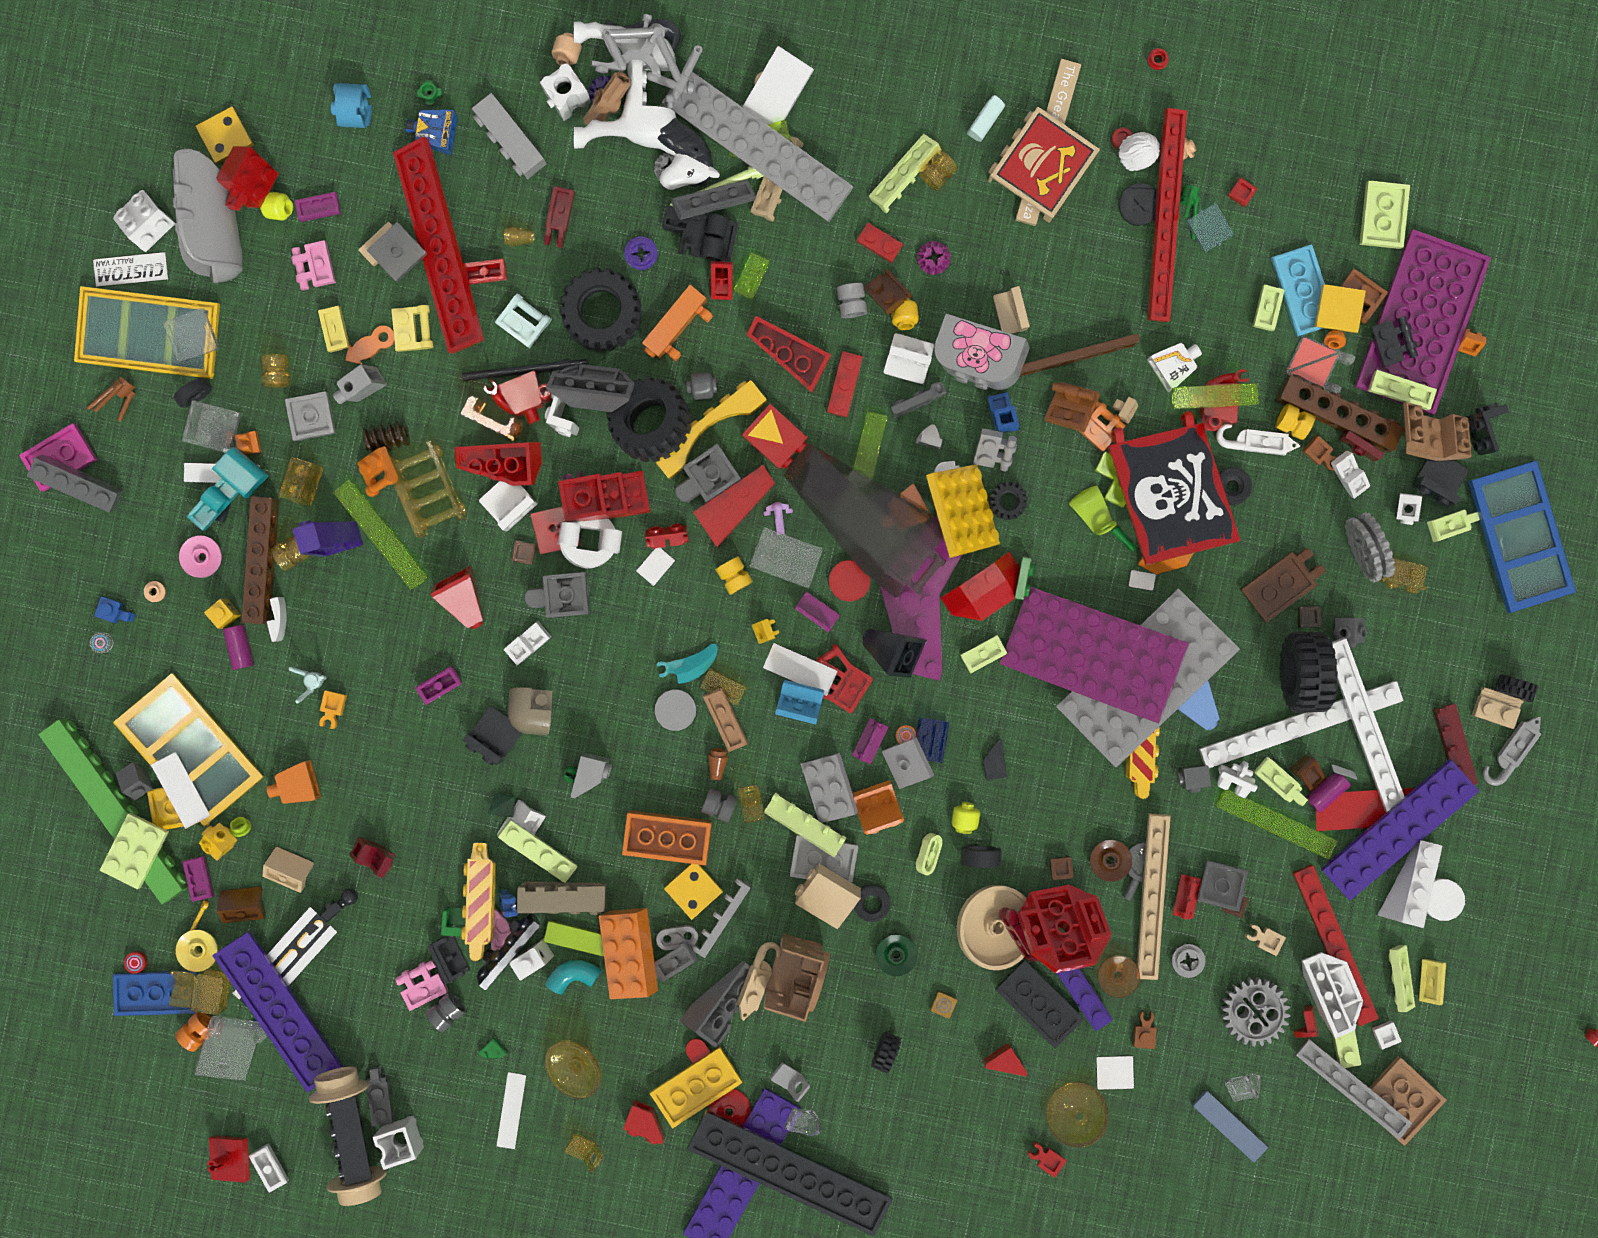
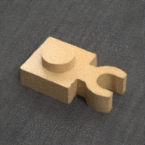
(1267, 940)

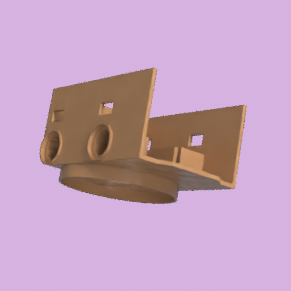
(796, 977)

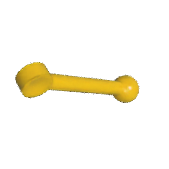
(204, 905)

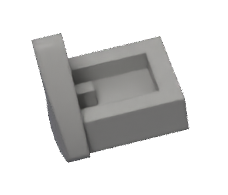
(929, 438)

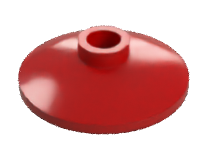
(737, 1102)

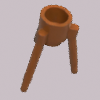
(120, 388)

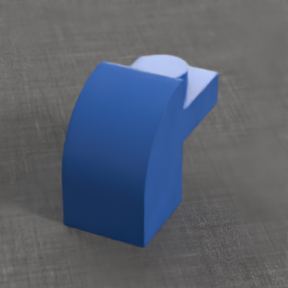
(1002, 413)

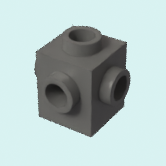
(1352, 629)

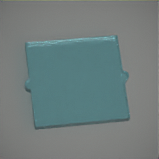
(1210, 227)

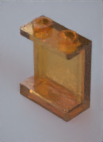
(473, 409)

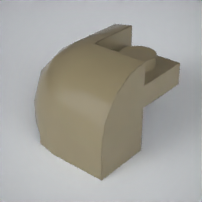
(530, 710)

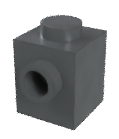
(1194, 777)
(134, 781)

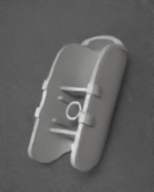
(204, 223)

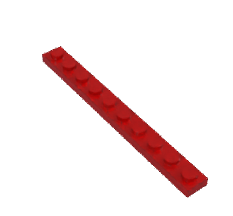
(1167, 215)

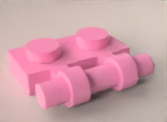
(319, 264)
(424, 991)

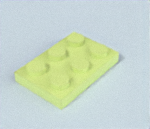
(1384, 214)
(134, 850)

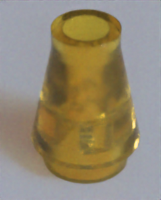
(517, 236)

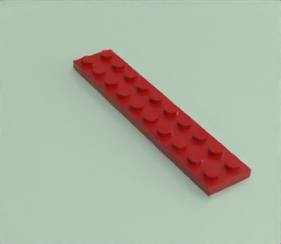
(438, 240)

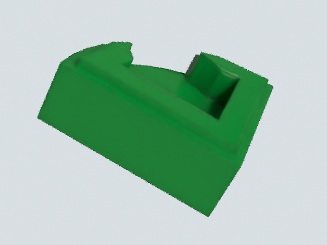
(493, 1050)

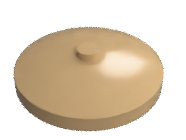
(982, 930)

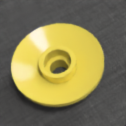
(187, 950)

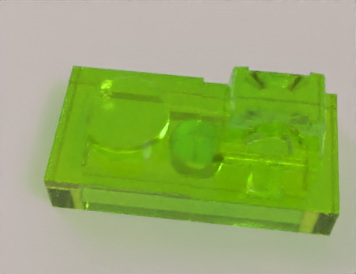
(751, 276)

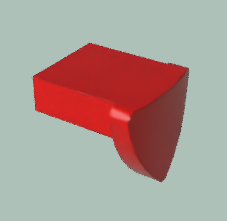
(1311, 1028)

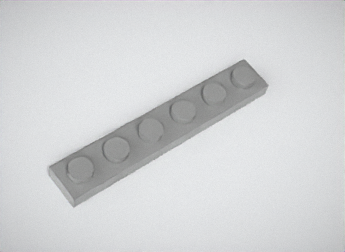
(1353, 1089)

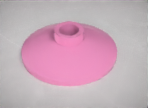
(191, 552)

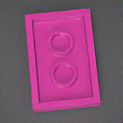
(65, 447)

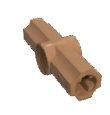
(608, 99)

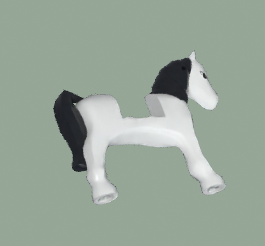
(650, 124)

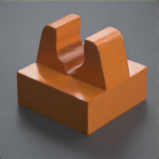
(1472, 343)
(248, 442)

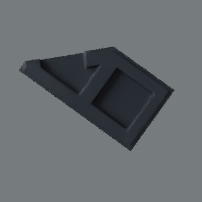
(995, 762)

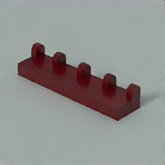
(1454, 739)

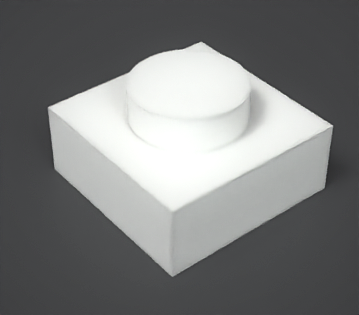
(1386, 1035)

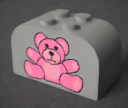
(980, 353)

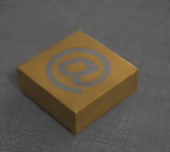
(943, 1004)

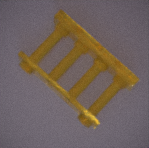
(412, 505)

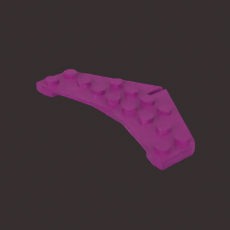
(920, 614)

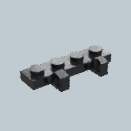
(499, 959)

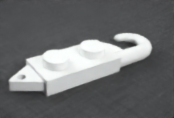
(1258, 441)

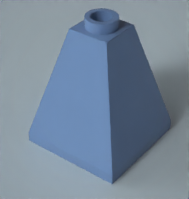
(1201, 708)

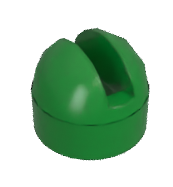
(571, 769)

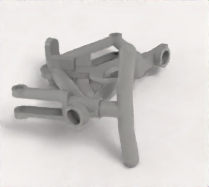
(654, 35)

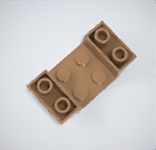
(1434, 437)

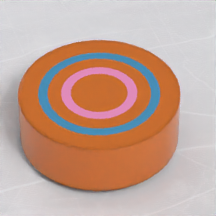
(905, 733)

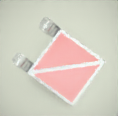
(1316, 362)

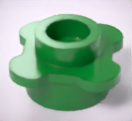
(423, 92)

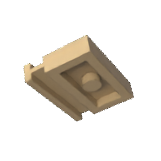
(1497, 708)

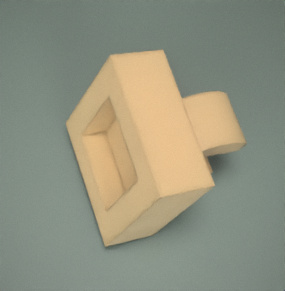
(1126, 410)

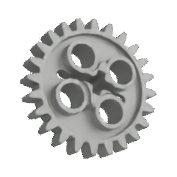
(1241, 1023)

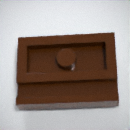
(887, 292)

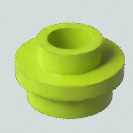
(240, 827)

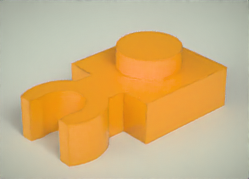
(332, 705)

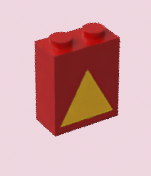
(775, 437)

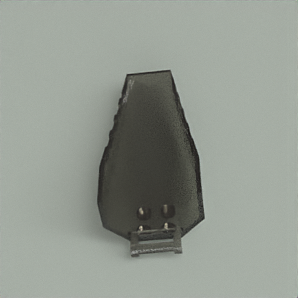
(870, 521)

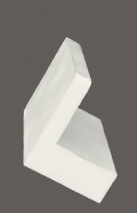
(526, 817)

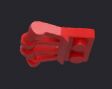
(852, 683)

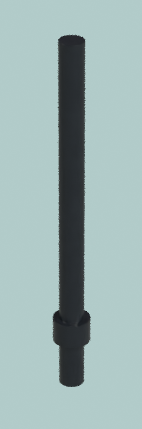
(511, 371)

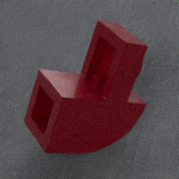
(372, 856)

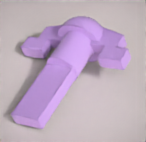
(777, 507)

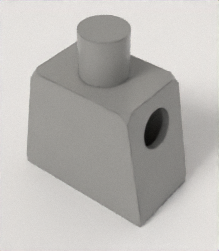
(359, 384)

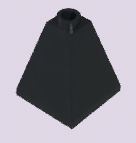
(893, 651)

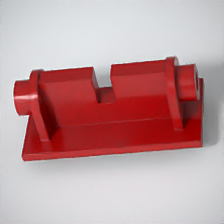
(676, 534)
(1187, 896)

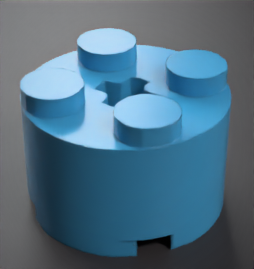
(351, 105)

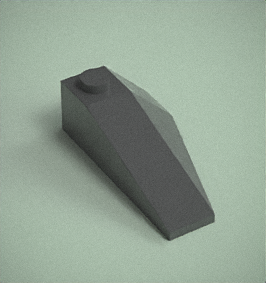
(714, 1009)

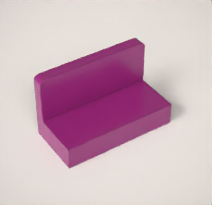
(817, 612)

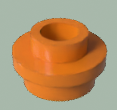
(1335, 339)

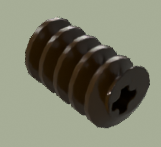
(386, 437)

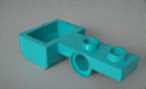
(237, 476)

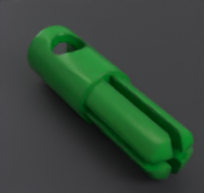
(1123, 538)

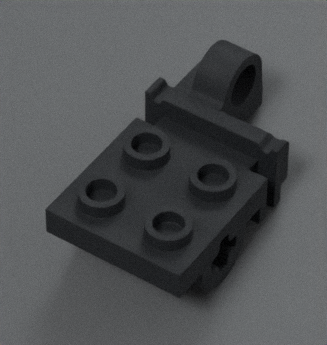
(705, 235)

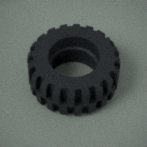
(595, 282)
(663, 439)
(1308, 672)

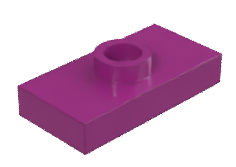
(318, 206)
(198, 878)

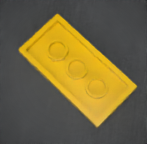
(696, 1087)

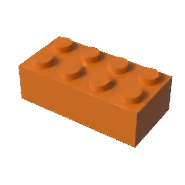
(667, 837)
(628, 953)

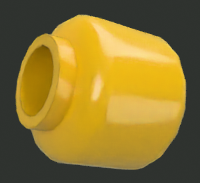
(906, 315)

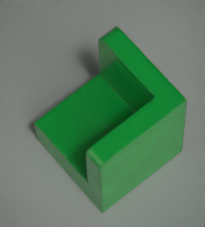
(452, 921)

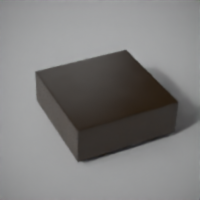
(1309, 616)

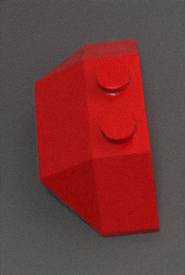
(985, 590)

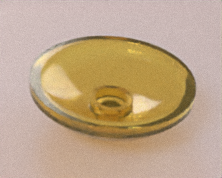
(573, 1069)
(1064, 1107)

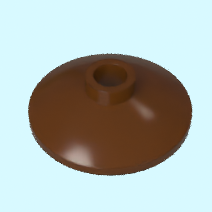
(1111, 871)

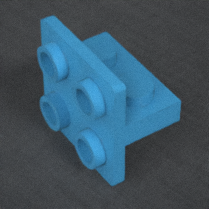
(799, 702)

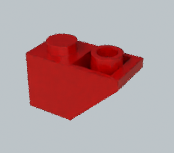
(644, 1122)

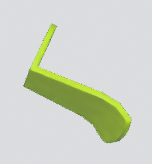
(1093, 510)

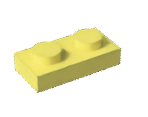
(334, 329)
(1432, 981)

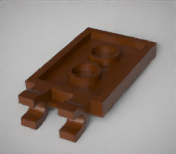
(1282, 584)

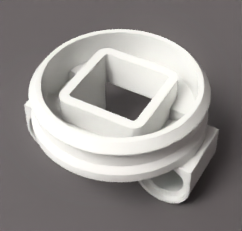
(608, 542)

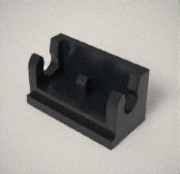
(448, 958)

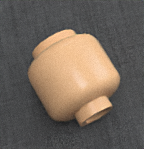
(566, 50)

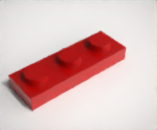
(844, 384)

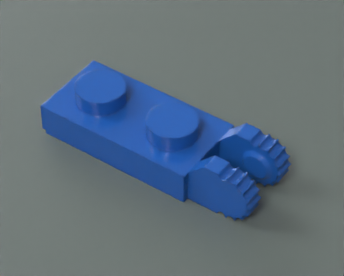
(507, 903)

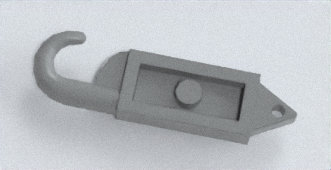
(1515, 750)

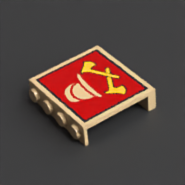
(1043, 162)

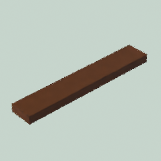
(1080, 354)

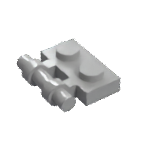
(988, 448)

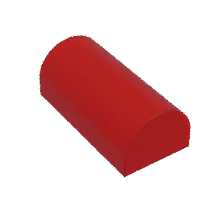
(486, 271)

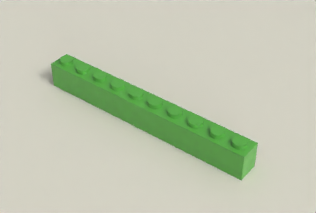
(107, 800)

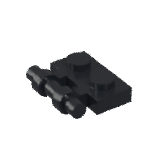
(1387, 342)

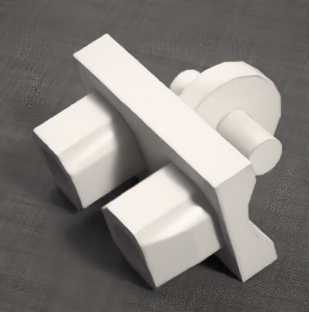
(1239, 775)

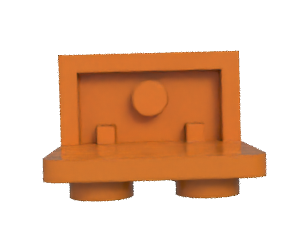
(878, 808)

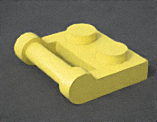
(405, 328)

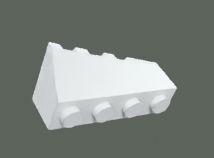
(1413, 886)

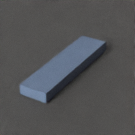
(1229, 1126)

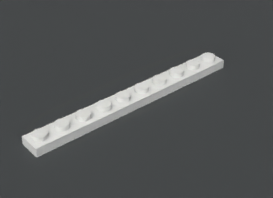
(1366, 726)
(1293, 727)

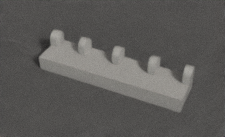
(723, 919)

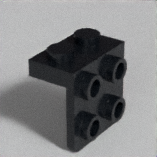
(1481, 429)
(1441, 481)
(492, 736)

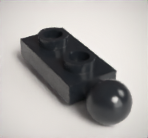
(348, 897)

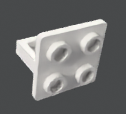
(909, 358)

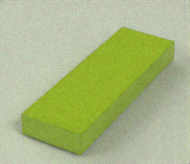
(574, 938)

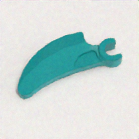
(692, 666)

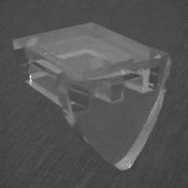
(1244, 1087)
(803, 1122)

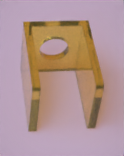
(211, 992)

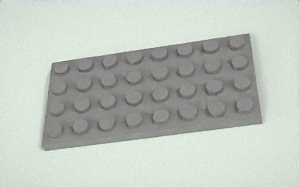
(1120, 732)

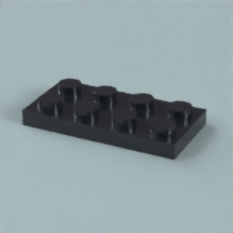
(1039, 1003)

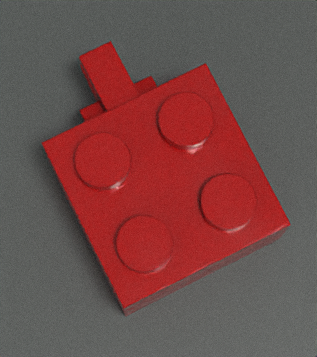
(246, 178)

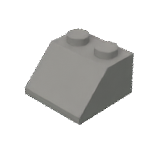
(590, 772)

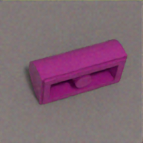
(238, 647)
(439, 684)
(1327, 791)

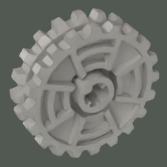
(1369, 547)

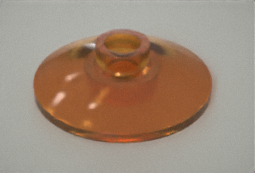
(1121, 986)

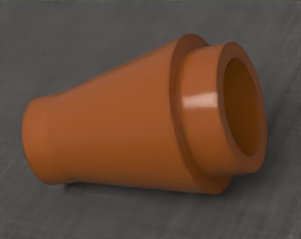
(717, 762)

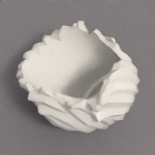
(1139, 151)

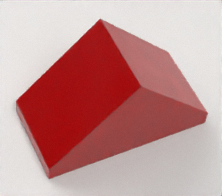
(721, 280)
(1005, 1061)

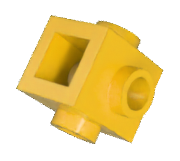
(217, 841)

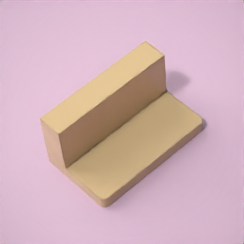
(1011, 311)
(287, 869)

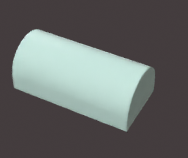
(986, 118)

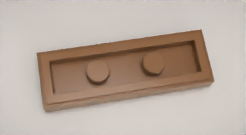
(725, 719)

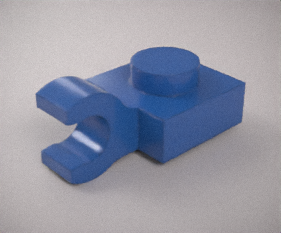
(112, 611)

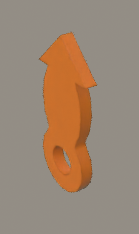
(369, 345)

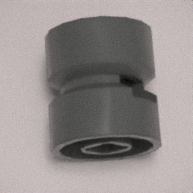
(719, 805)
(442, 1014)

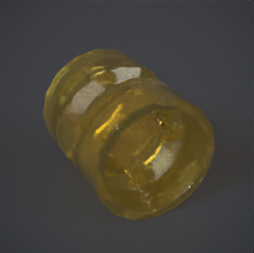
(941, 168)
(275, 370)
(288, 554)

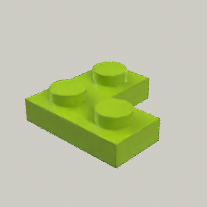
(1106, 468)

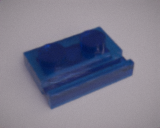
(932, 738)

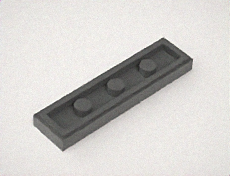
(713, 199)

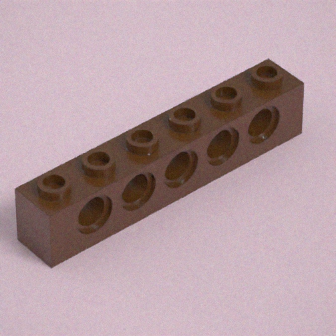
(1390, 428)
(259, 560)

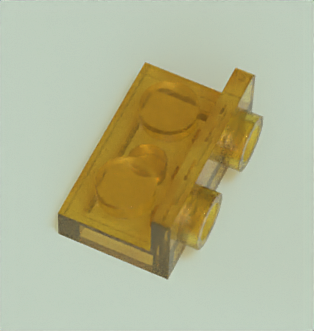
(301, 481)
(1408, 576)

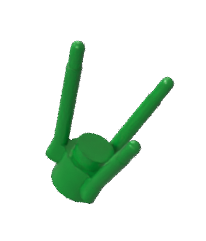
(1189, 198)

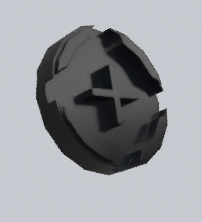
(1138, 204)

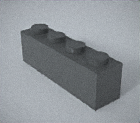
(75, 483)

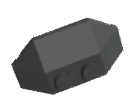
(591, 387)

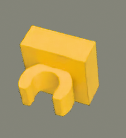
(764, 631)

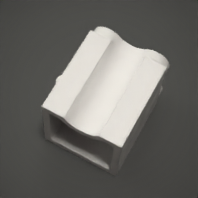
(566, 102)
(392, 1149)

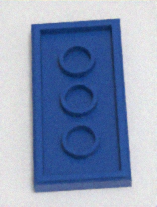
(145, 993)

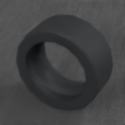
(981, 856)

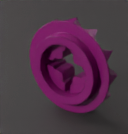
(928, 265)

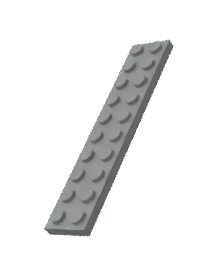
(762, 148)

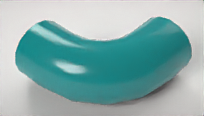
(572, 971)

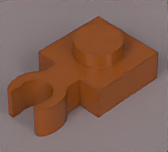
(1319, 452)
(1145, 1034)

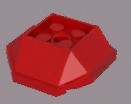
(1077, 915)

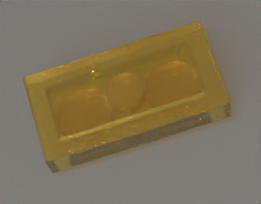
(732, 688)

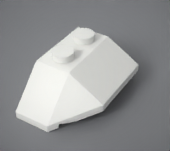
(1333, 992)

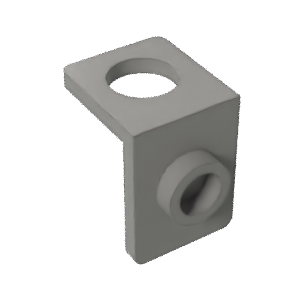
(790, 1079)

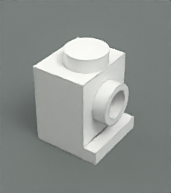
(1415, 502)

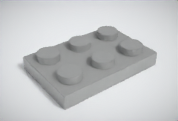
(829, 788)
(809, 856)

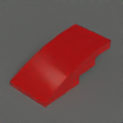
(604, 496)

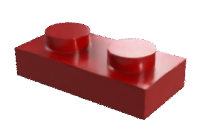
(879, 243)

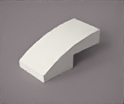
(1350, 475)
(277, 626)
(527, 643)

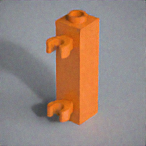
(674, 323)

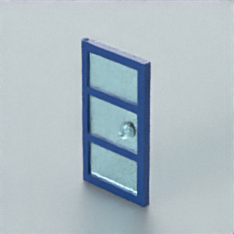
(1522, 536)

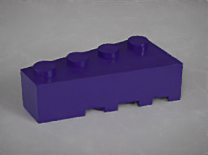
(326, 537)

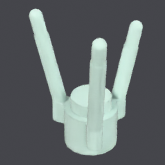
(311, 681)

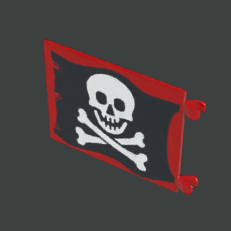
(1173, 492)

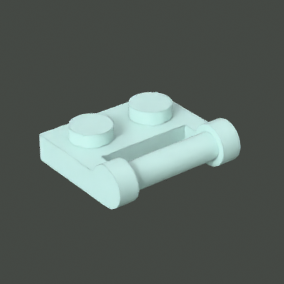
(519, 326)

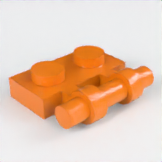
(1099, 433)

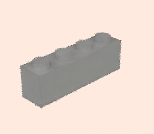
(509, 136)

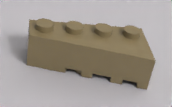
(561, 897)

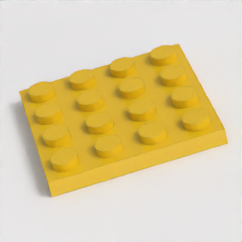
(963, 510)

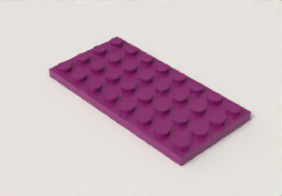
(1436, 293)
(1095, 654)

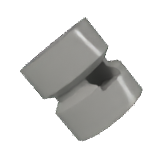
(852, 302)

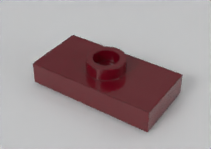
(1361, 447)

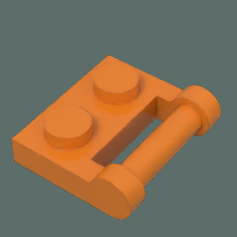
(375, 465)

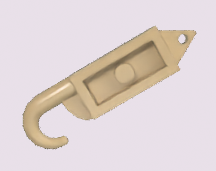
(756, 981)

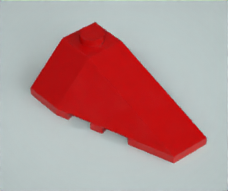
(508, 463)

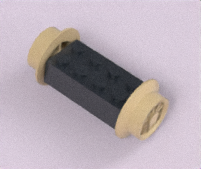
(356, 1178)

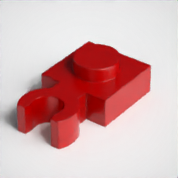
(1048, 1160)

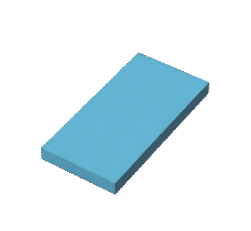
(1302, 281)

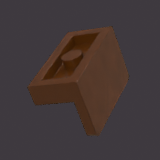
(240, 905)

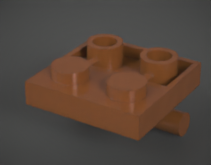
(1071, 406)

